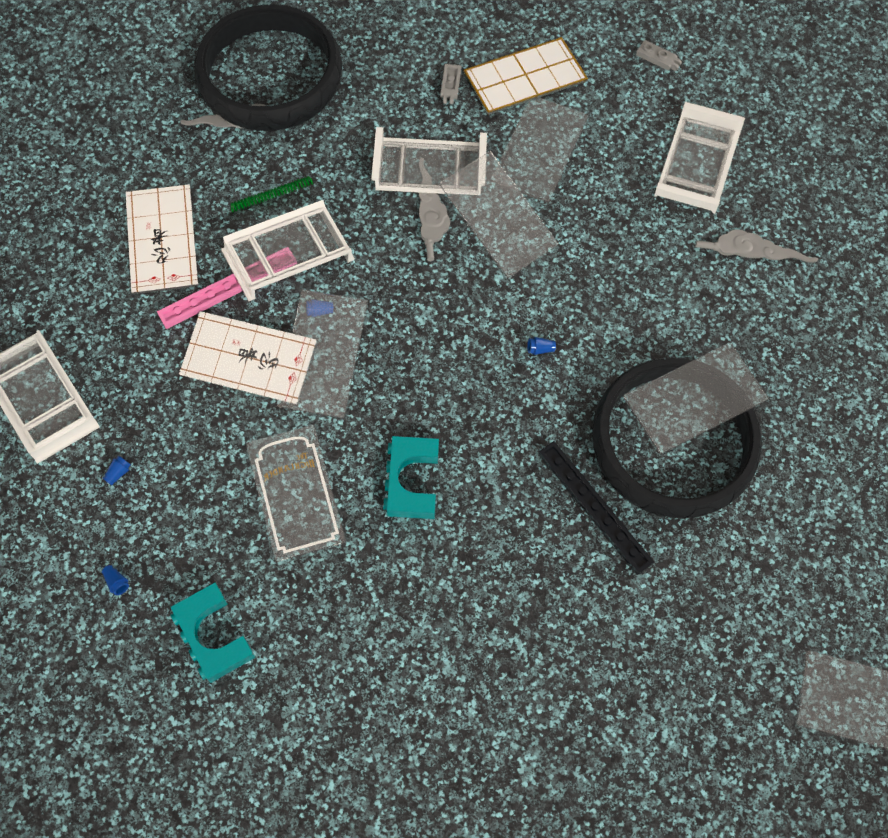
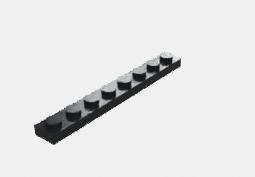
(596, 508)

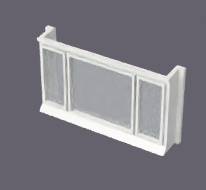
(700, 156)
(420, 163)
(284, 247)
(41, 399)

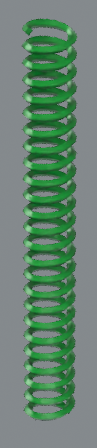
(271, 193)

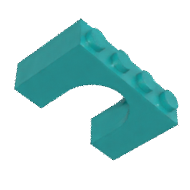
(400, 501)
(189, 615)

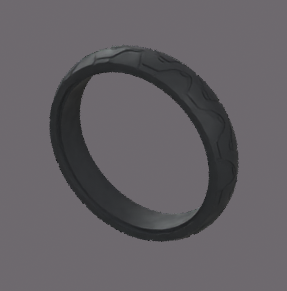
(259, 19)
(648, 499)

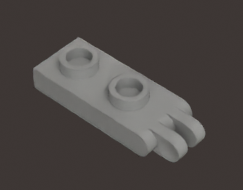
(658, 56)
(450, 82)

